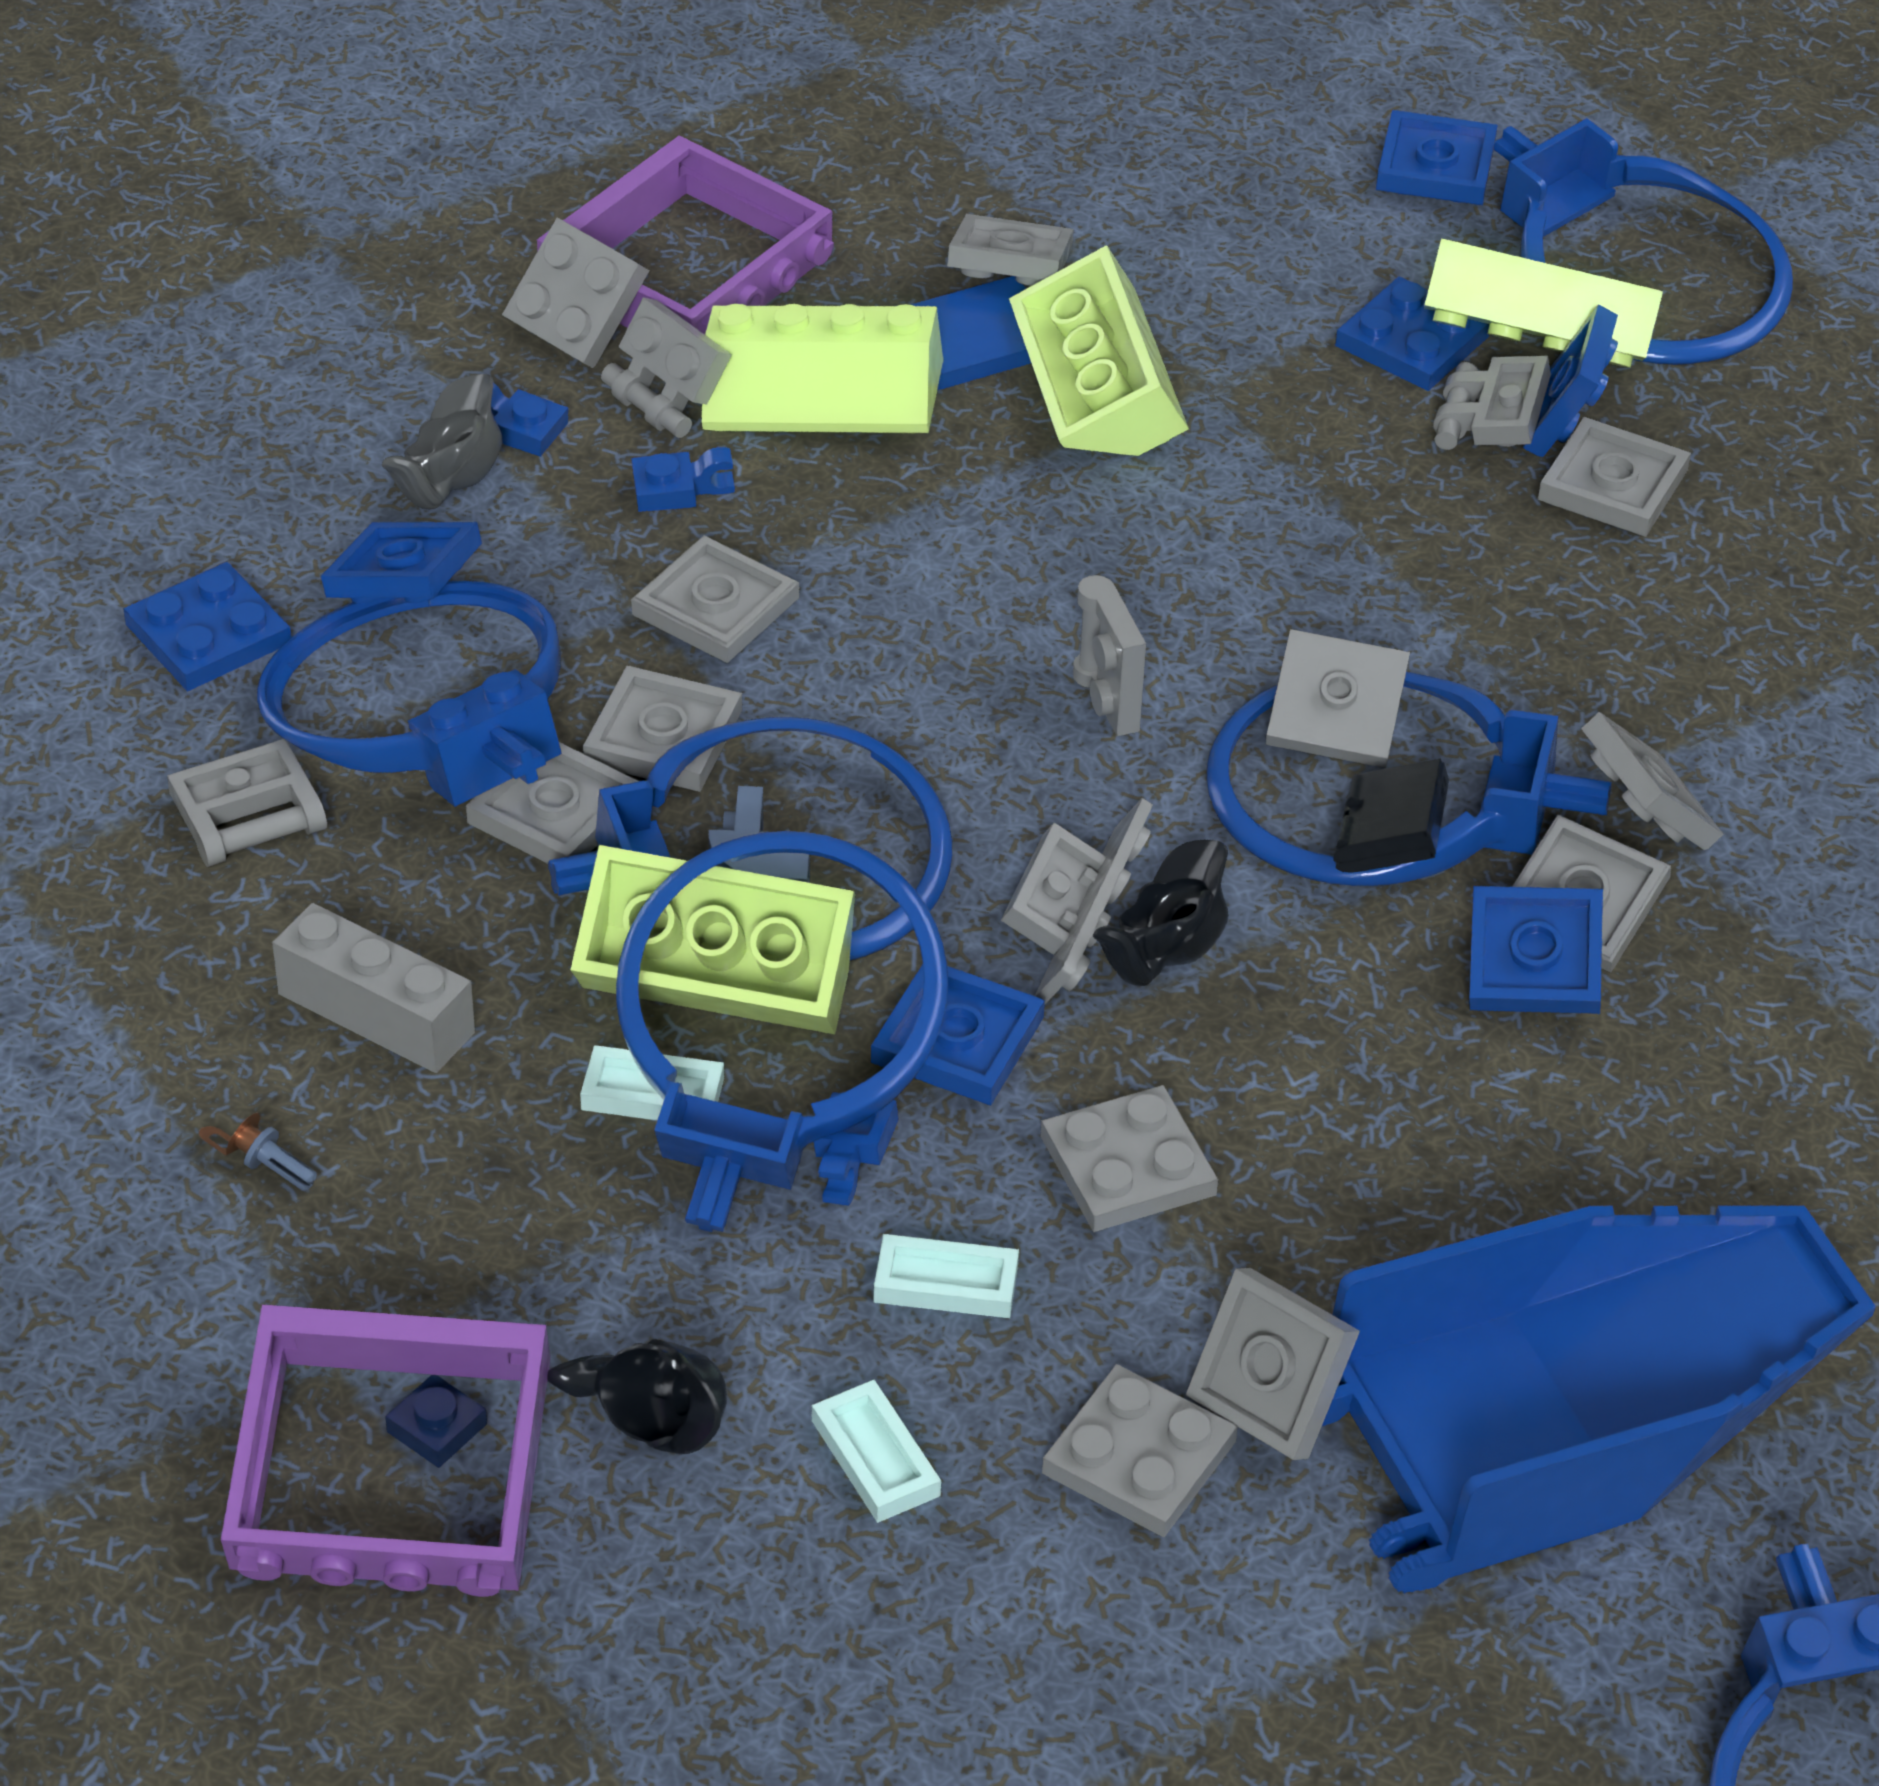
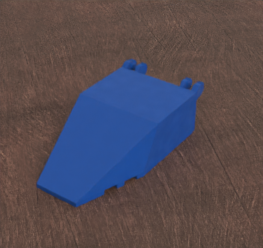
(1576, 1369)

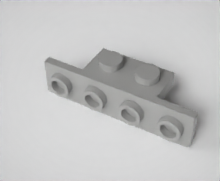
(1066, 894)

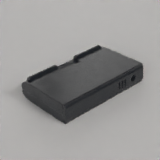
(1392, 816)

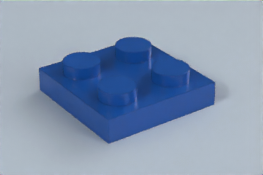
(1436, 157)
(1404, 339)
(1575, 380)
(401, 561)
(207, 626)
(1536, 949)
(979, 1036)

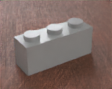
(374, 987)

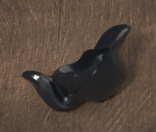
(1173, 917)
(652, 1393)

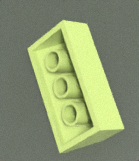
(1536, 299)
(1098, 359)
(825, 368)
(723, 942)

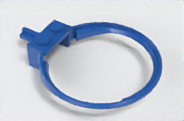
(1576, 173)
(460, 741)
(1510, 813)
(627, 823)
(743, 1142)
(1795, 1648)

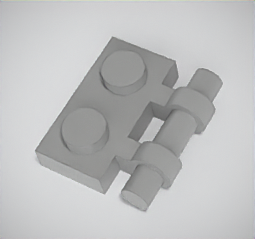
(675, 353)
(1507, 405)

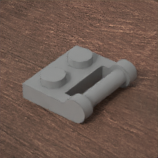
(1110, 655)
(242, 787)

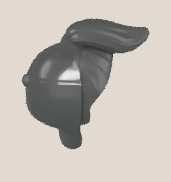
(452, 447)

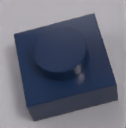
(436, 1420)

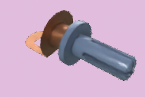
(262, 1148)

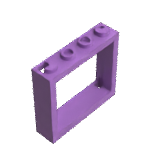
(688, 168)
(391, 1345)

